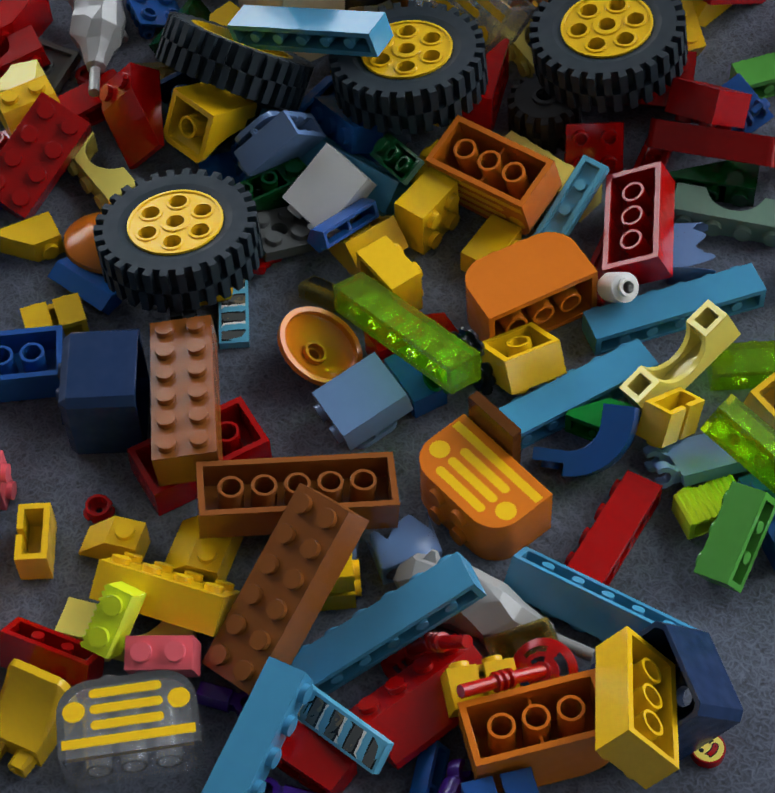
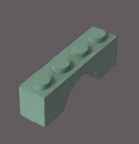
(754, 224)

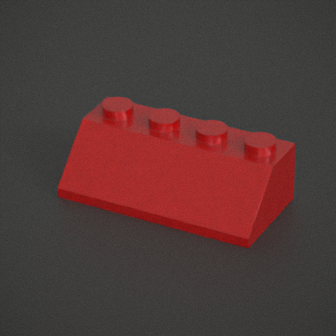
(413, 706)

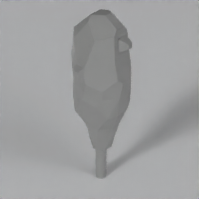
(98, 33)
(490, 615)

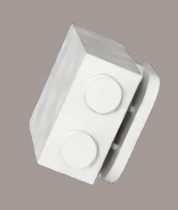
(327, 188)

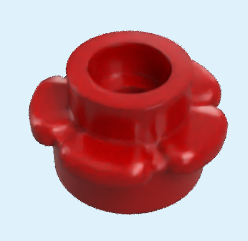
(98, 502)

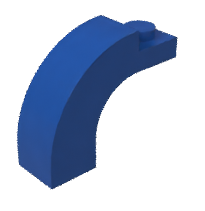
(612, 441)

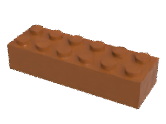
(184, 398)
(252, 494)
(285, 587)

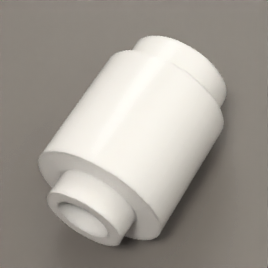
(618, 287)

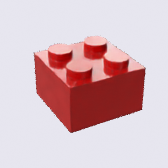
(707, 104)

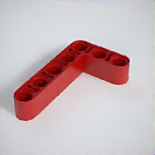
(712, 142)

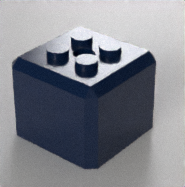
(103, 391)
(700, 669)

